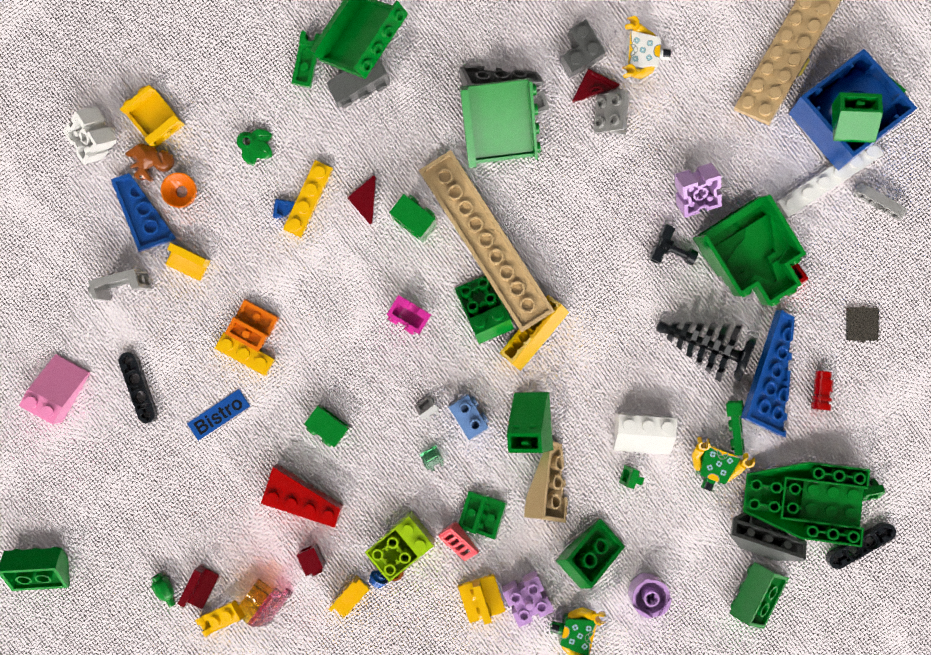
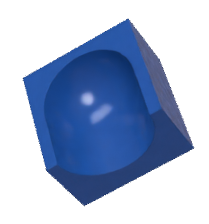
(857, 75)

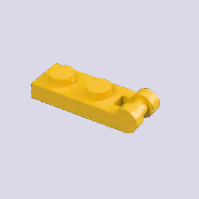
(220, 617)

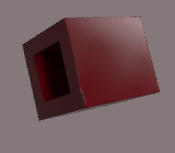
(311, 560)

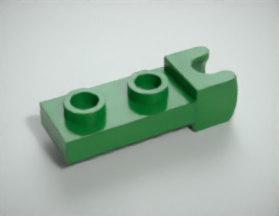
(305, 62)
(734, 410)

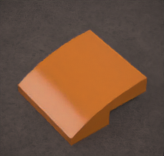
(252, 325)

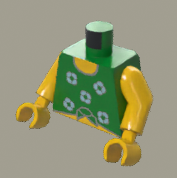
(717, 464)
(577, 630)

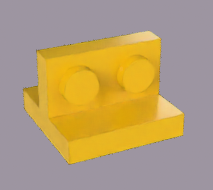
(481, 599)

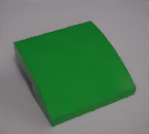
(482, 514)

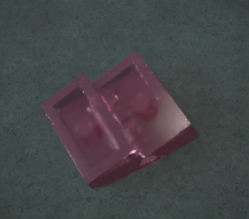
(270, 607)

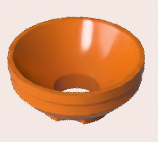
(170, 186)

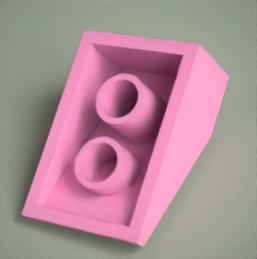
(55, 390)

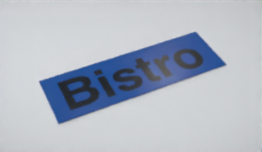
(218, 415)

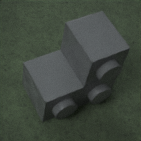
(586, 49)

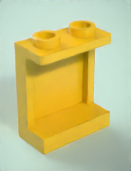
(152, 116)

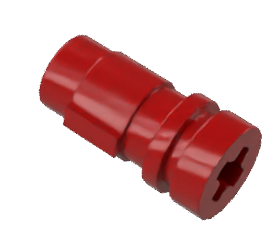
(822, 387)

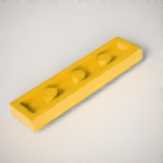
(308, 198)

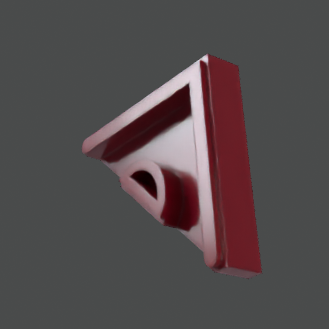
(593, 85)
(364, 199)

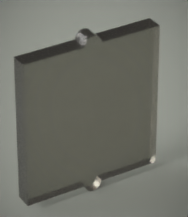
(862, 324)

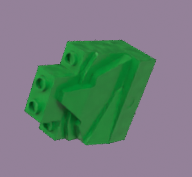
(754, 251)

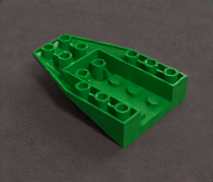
(810, 500)

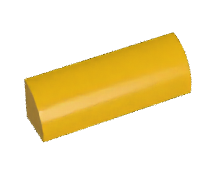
(526, 344)

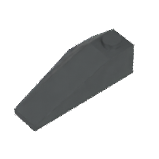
(477, 75)

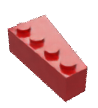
(300, 498)

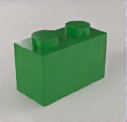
(326, 426)

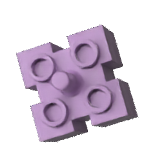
(698, 190)
(527, 598)

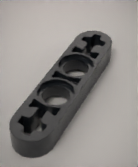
(133, 388)
(861, 551)

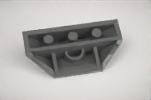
(766, 539)

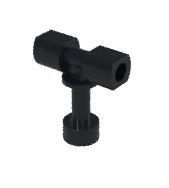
(666, 245)

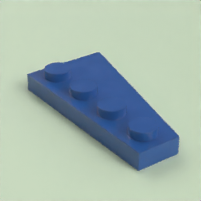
(142, 218)

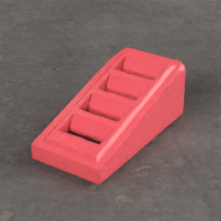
(455, 529)

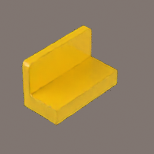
(187, 261)
(349, 596)

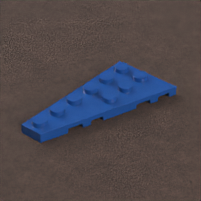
(772, 378)

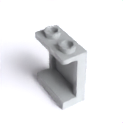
(100, 287)

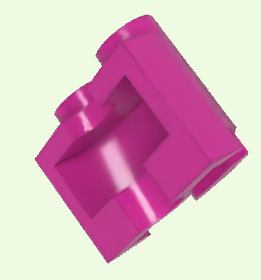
(408, 314)

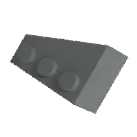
(350, 87)

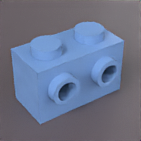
(468, 416)

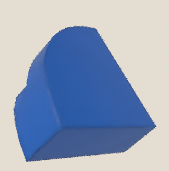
(282, 208)

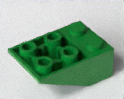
(484, 309)
(530, 423)

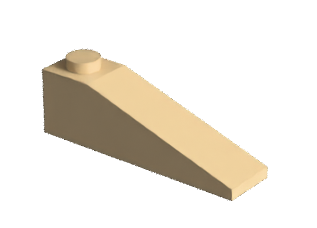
(546, 491)

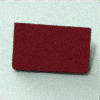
(199, 587)

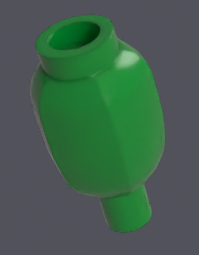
(163, 589)

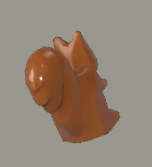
(147, 157)

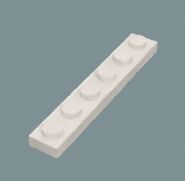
(826, 181)

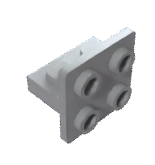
(611, 113)

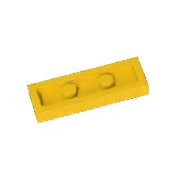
(255, 360)

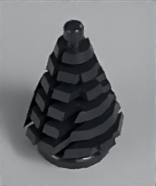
(706, 344)

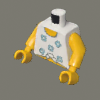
(642, 50)

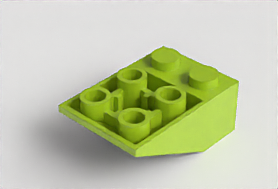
(400, 546)

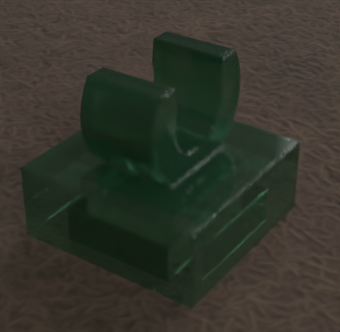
(431, 458)

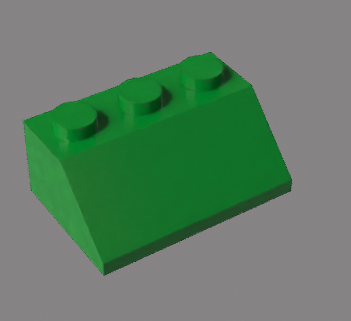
(35, 569)
(758, 595)

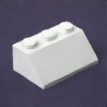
(644, 433)

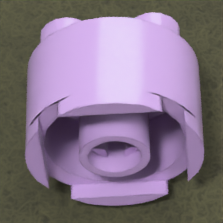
(645, 605)

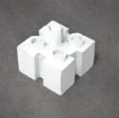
(90, 135)

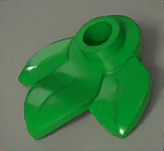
(258, 146)

